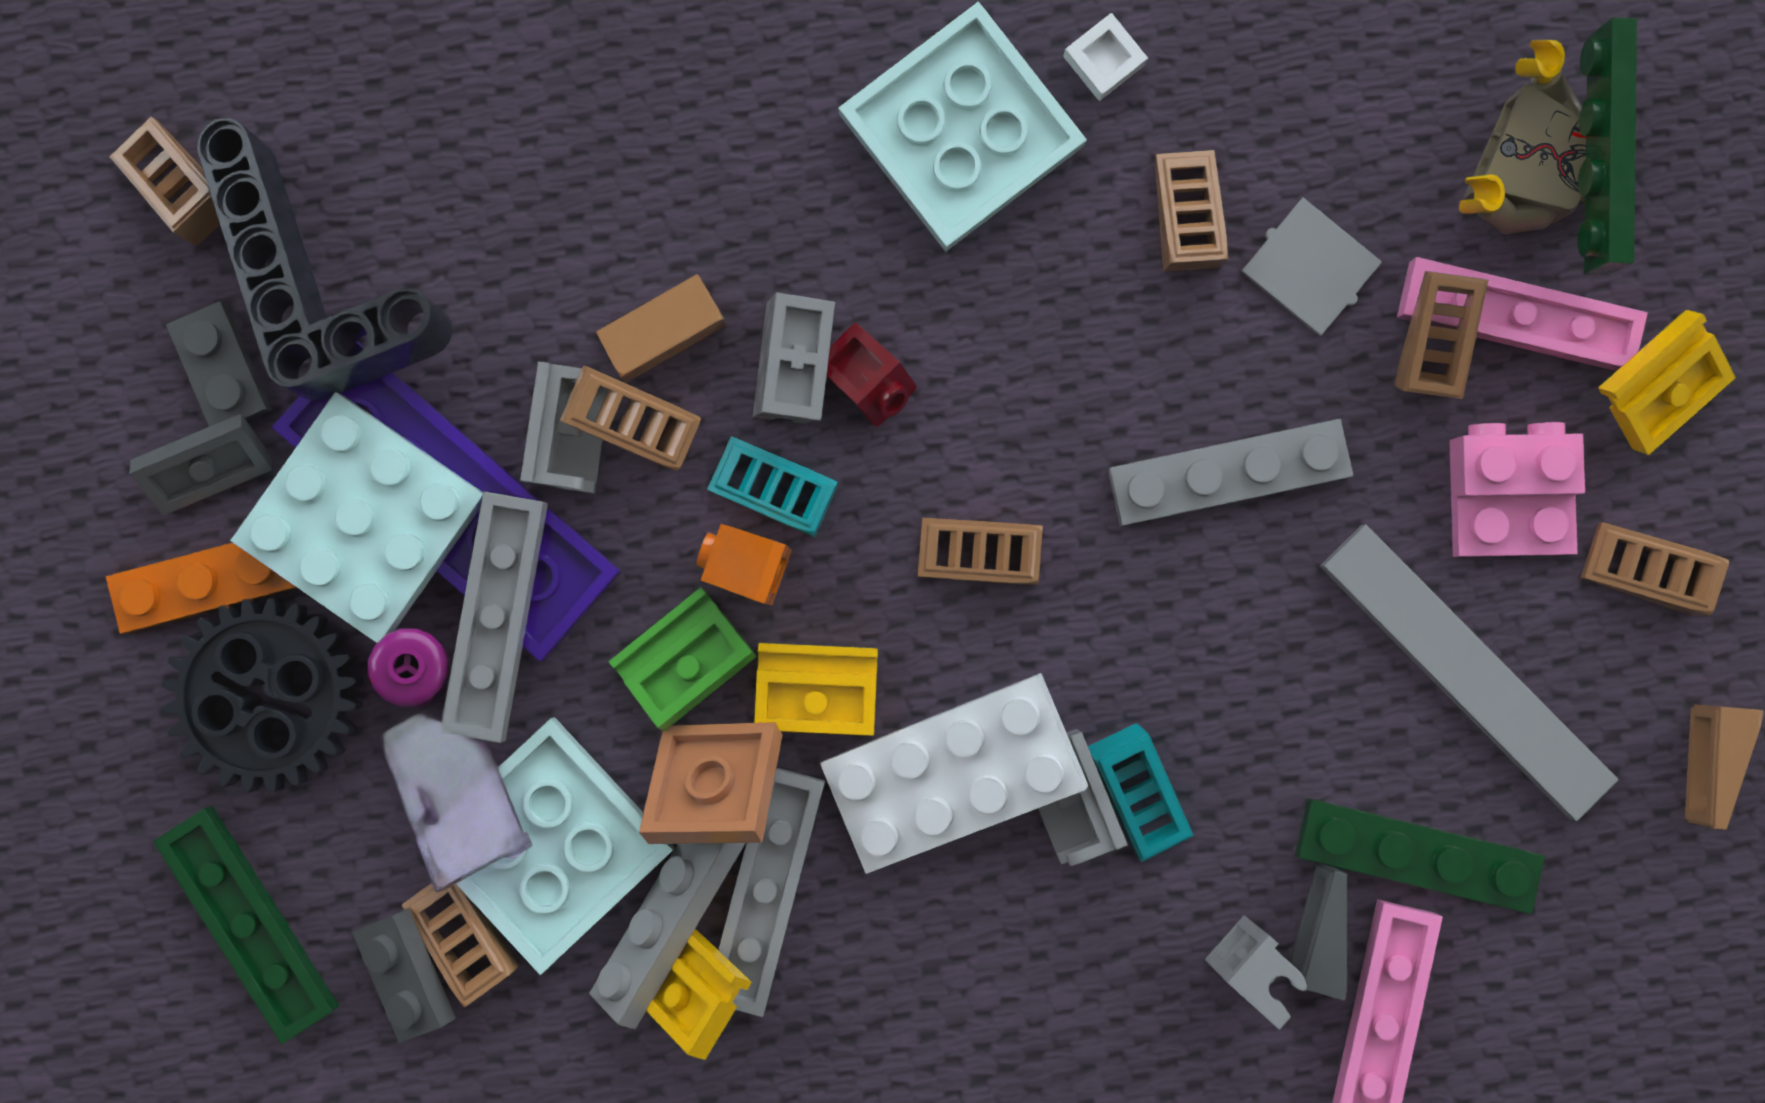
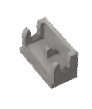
(793, 358)
(554, 451)
(1084, 822)
(1250, 963)

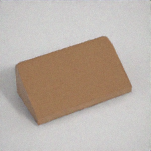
(661, 328)

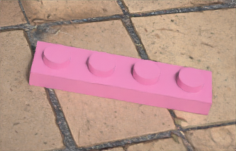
(1537, 317)
(1388, 1005)

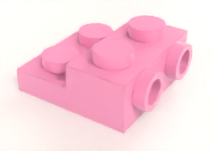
(1515, 490)

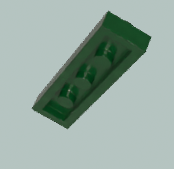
(1610, 134)
(1420, 855)
(246, 924)

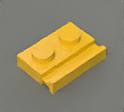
(1667, 382)
(816, 688)
(698, 996)

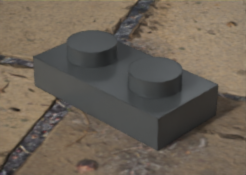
(218, 365)
(201, 464)
(404, 975)

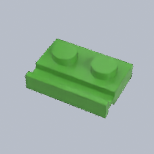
(682, 659)

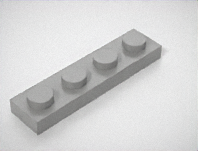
(1230, 472)
(494, 617)
(768, 887)
(662, 929)

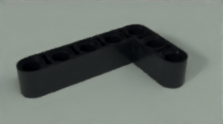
(290, 280)

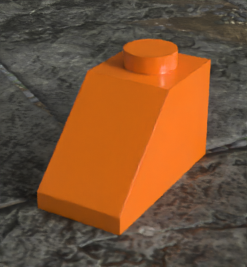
(743, 563)

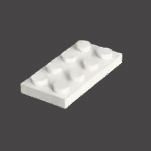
(954, 774)

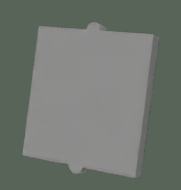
(1311, 266)

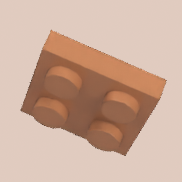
(712, 784)

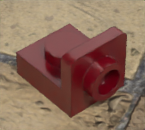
(868, 375)

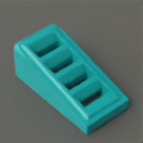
(816, 507)
(1118, 748)

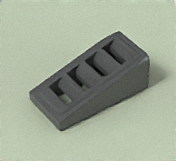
(1322, 934)

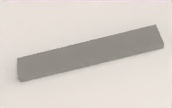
(1469, 673)

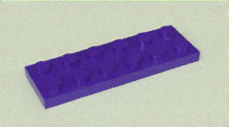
(568, 569)

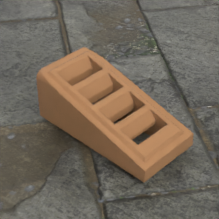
(194, 212)
(1192, 256)
(1458, 360)
(676, 437)
(1030, 551)
(1704, 585)
(1717, 761)
(454, 969)

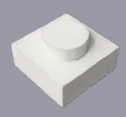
(1105, 57)

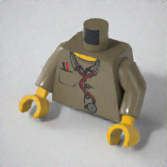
(1533, 152)

